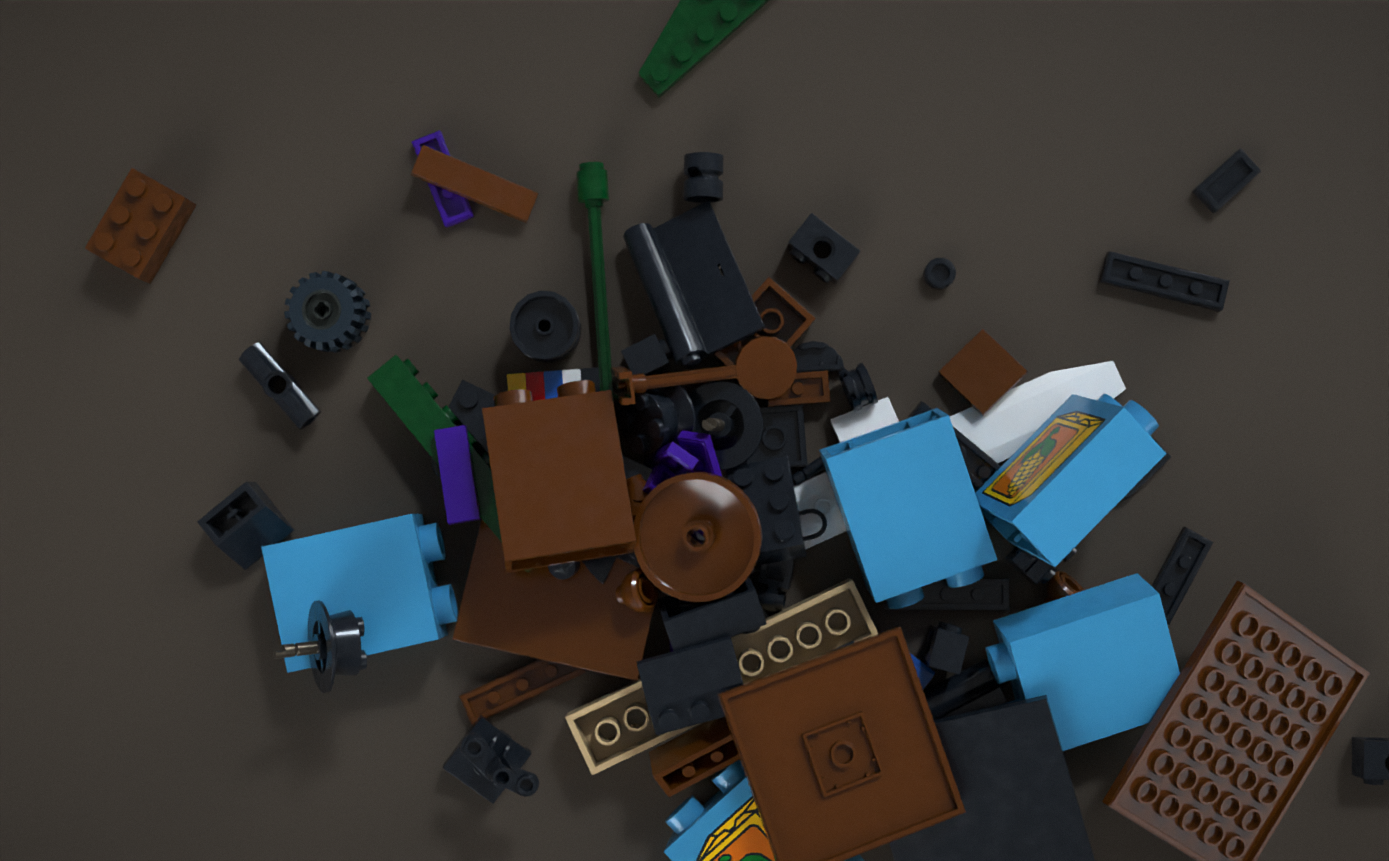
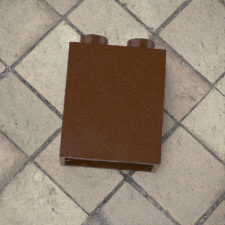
(558, 477)

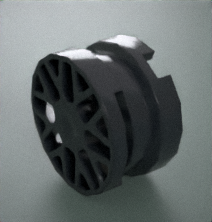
(858, 387)

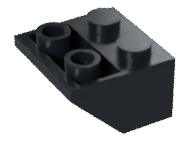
(245, 524)

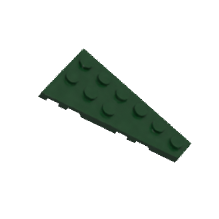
(691, 36)

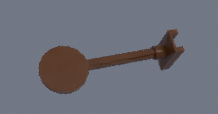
(762, 367)

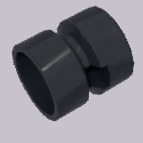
(703, 177)

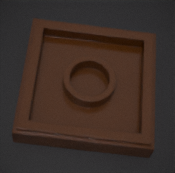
(982, 372)

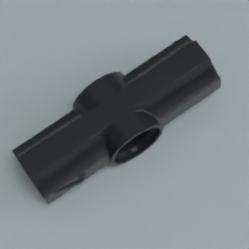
(266, 372)

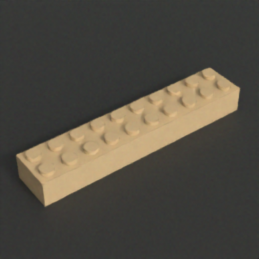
(620, 721)

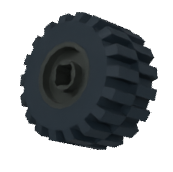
(327, 312)

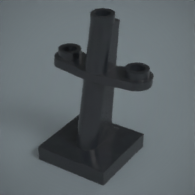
(491, 762)

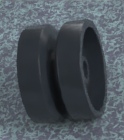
(537, 310)

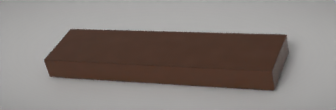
(474, 184)
(516, 687)

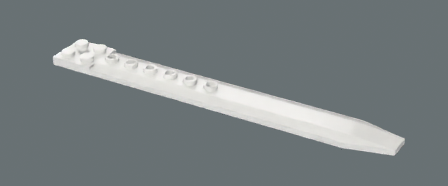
(996, 433)

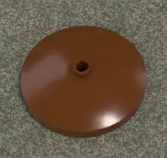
(668, 540)

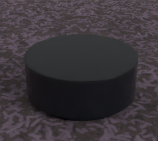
(939, 273)

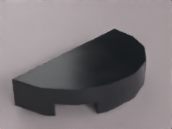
(817, 357)

